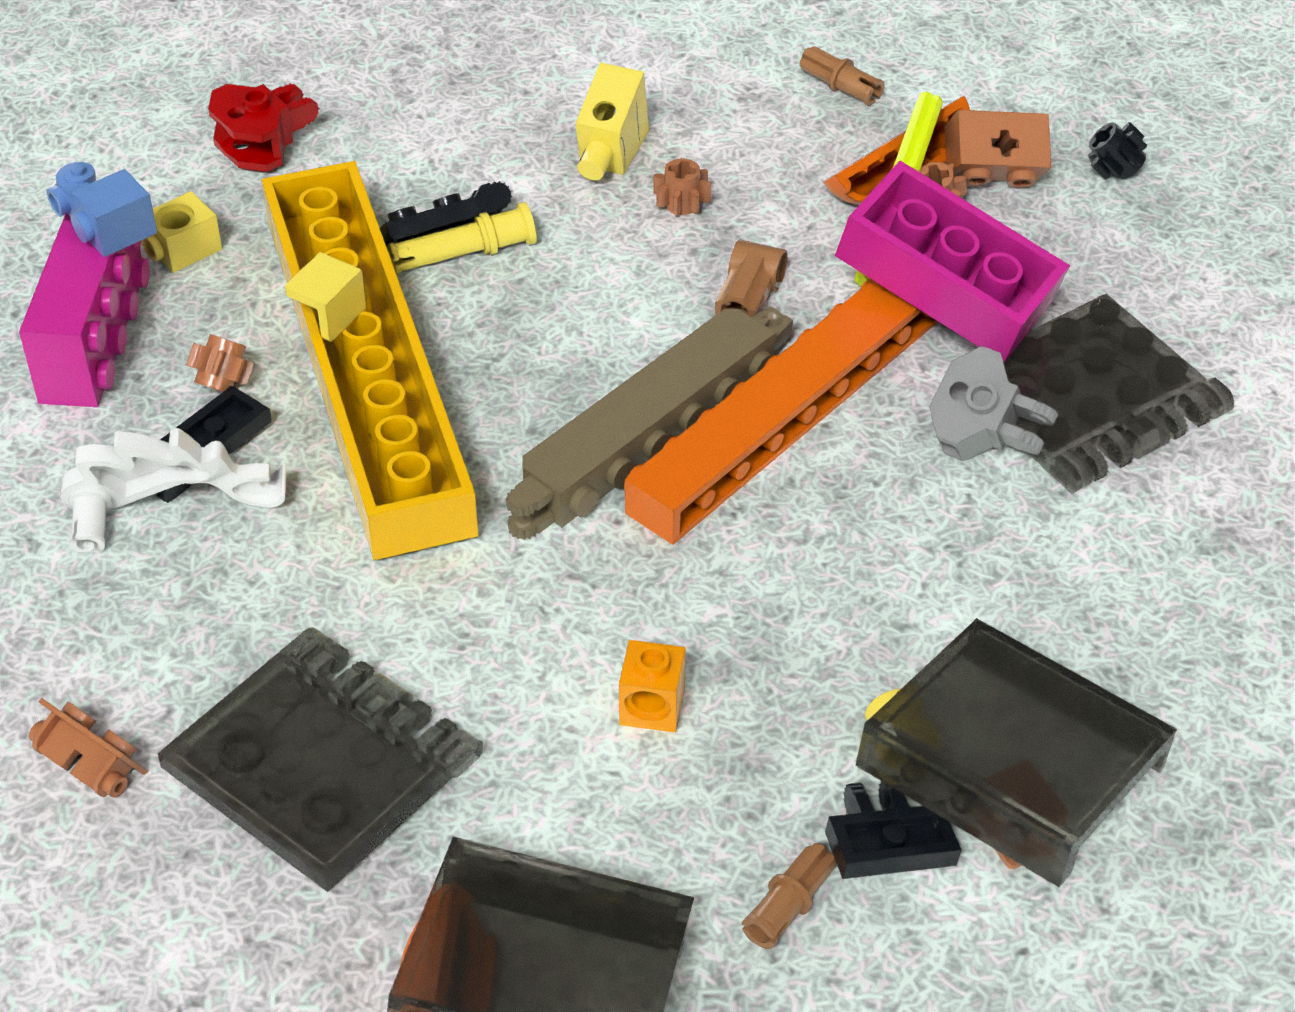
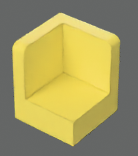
(332, 289)

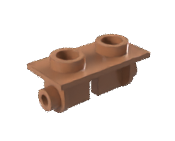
(103, 761)

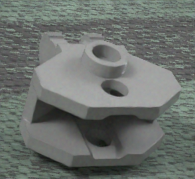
(980, 408)

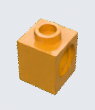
(652, 686)

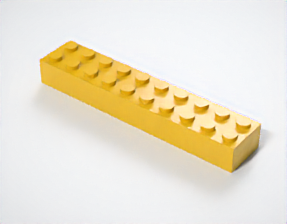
(375, 372)

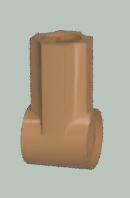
(751, 277)

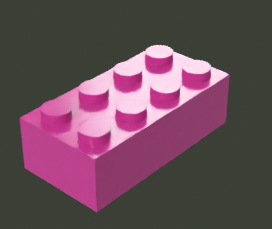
(951, 260)
(80, 318)

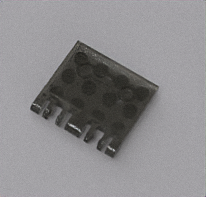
(1111, 390)
(318, 761)

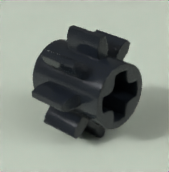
(1117, 150)

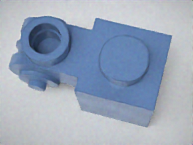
(104, 211)

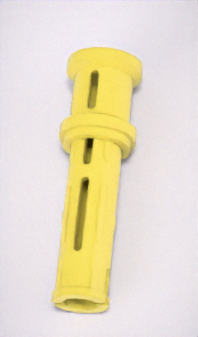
(484, 234)

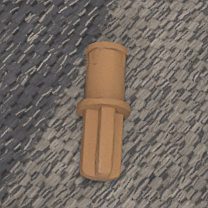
(841, 75)
(789, 896)

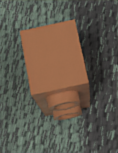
(1016, 135)

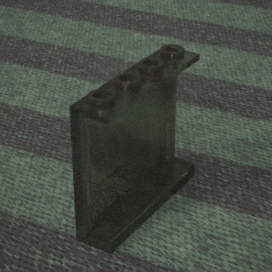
(1013, 748)
(538, 939)

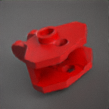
(260, 120)

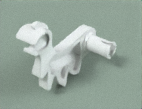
(144, 466)

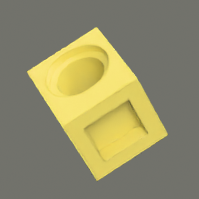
(184, 233)

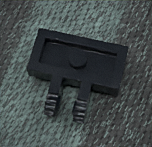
(888, 839)

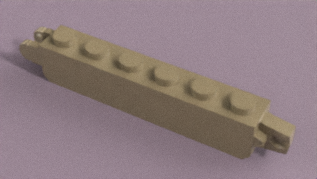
(638, 417)

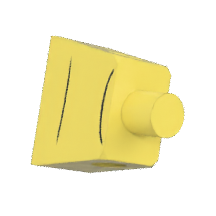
(607, 139)

